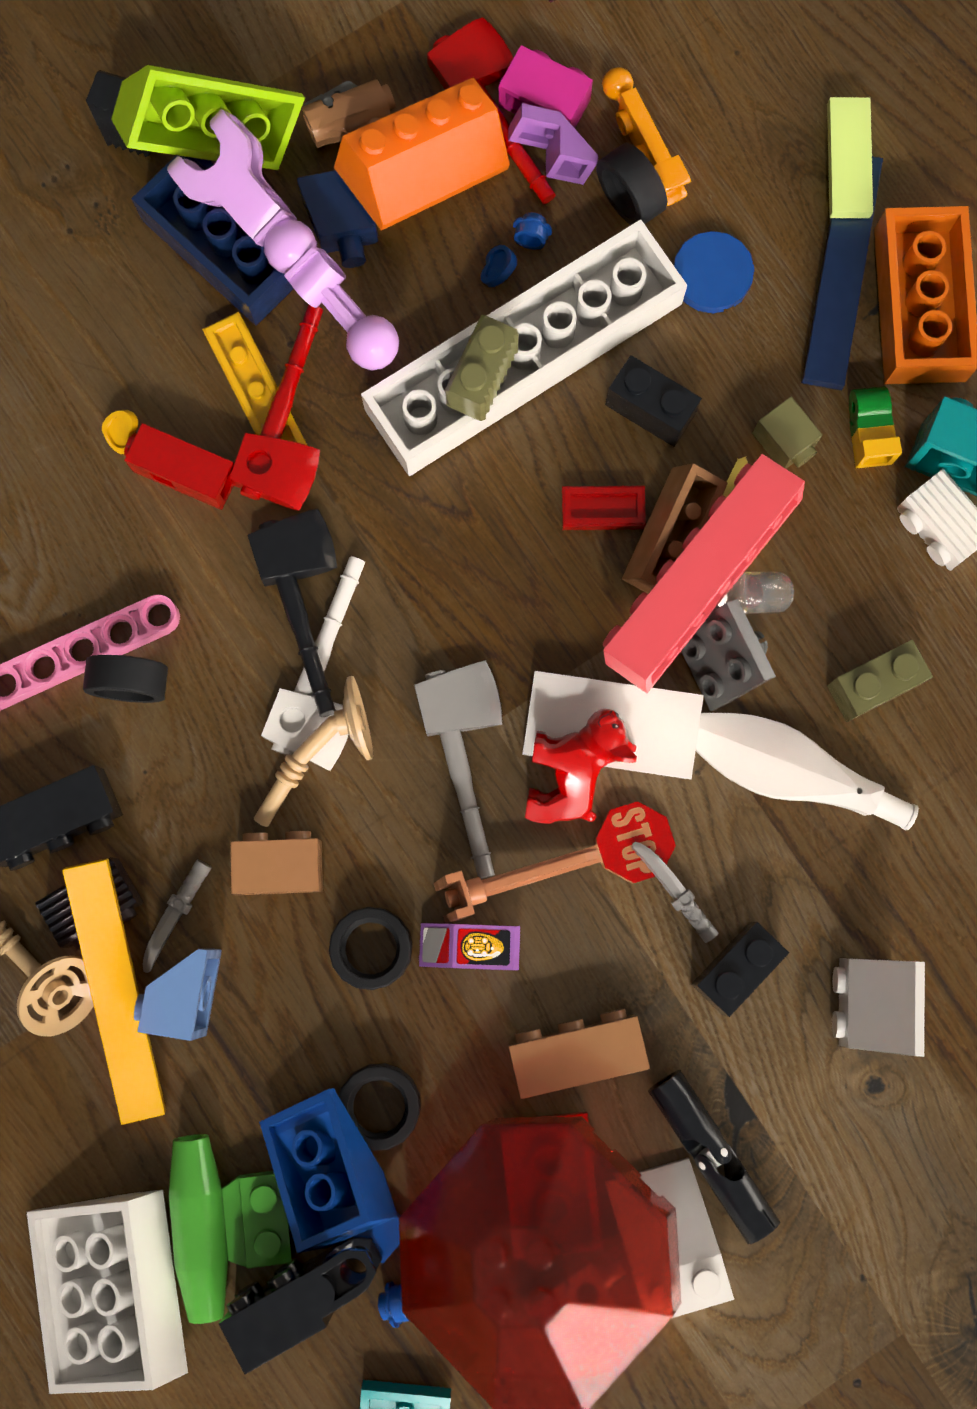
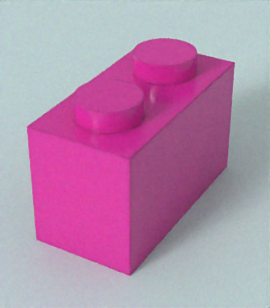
(544, 84)

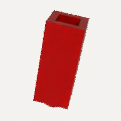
(179, 465)

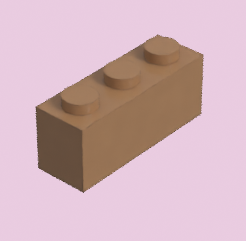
(679, 509)
(578, 1054)

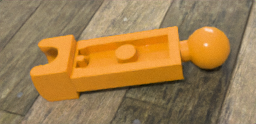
(637, 123)

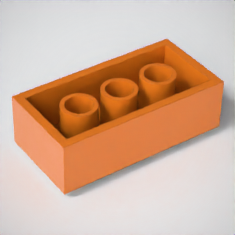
(926, 295)

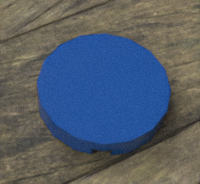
(715, 271)

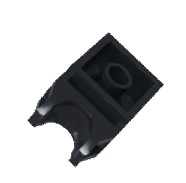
(295, 1302)

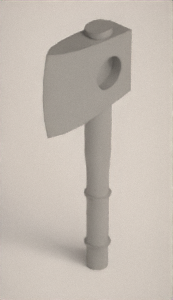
(455, 704)

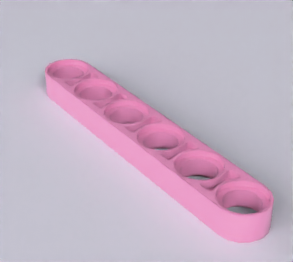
(99, 634)

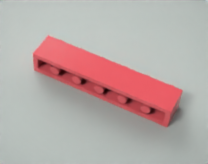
(703, 572)

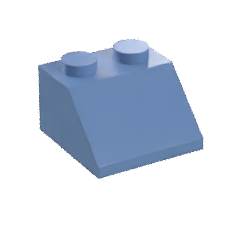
(181, 998)

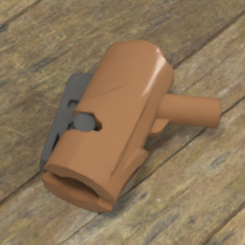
(346, 110)

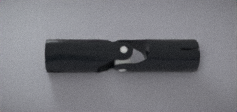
(710, 1150)

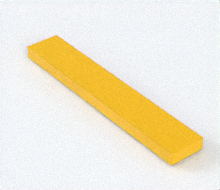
(113, 990)

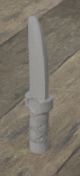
(681, 897)
(178, 905)

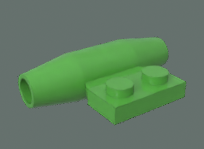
(220, 1225)

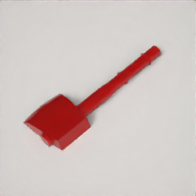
(482, 54)
(265, 462)

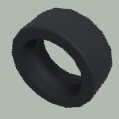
(632, 184)
(125, 678)
(338, 945)
(411, 1097)

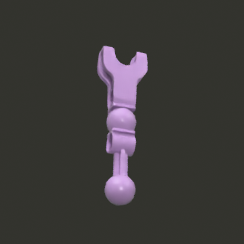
(288, 244)

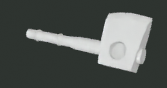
(296, 713)

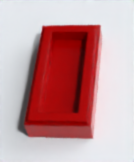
(603, 508)

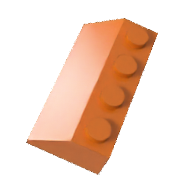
(423, 153)

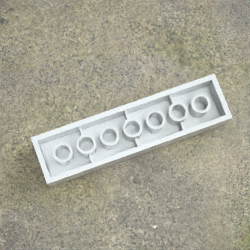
(560, 330)

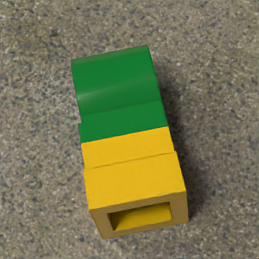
(873, 427)

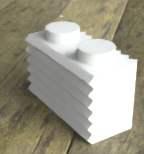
(943, 519)

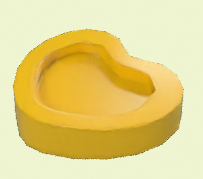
(118, 429)

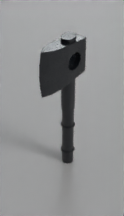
(290, 552)

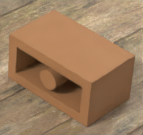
(276, 865)

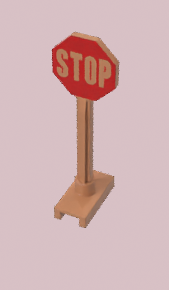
(611, 849)

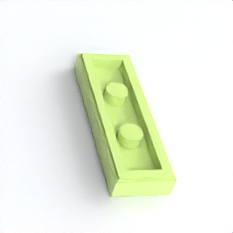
(850, 157)

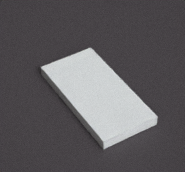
(657, 722)

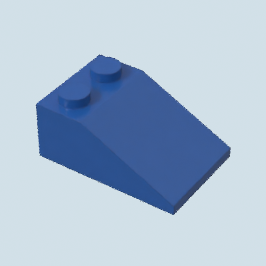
(325, 1173)

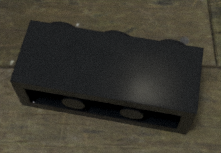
(56, 815)

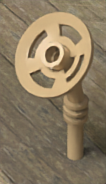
(349, 720)
(48, 987)

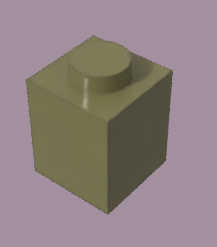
(788, 434)

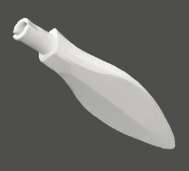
(791, 767)

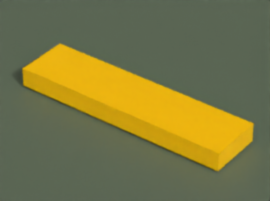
(247, 373)

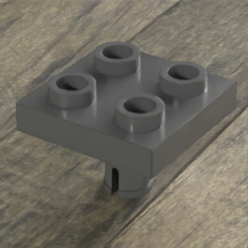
(727, 656)

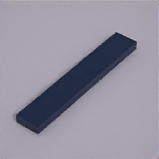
(838, 297)

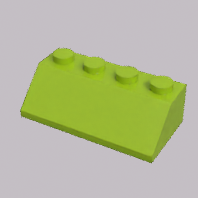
(173, 111)

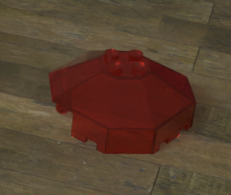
(539, 1263)

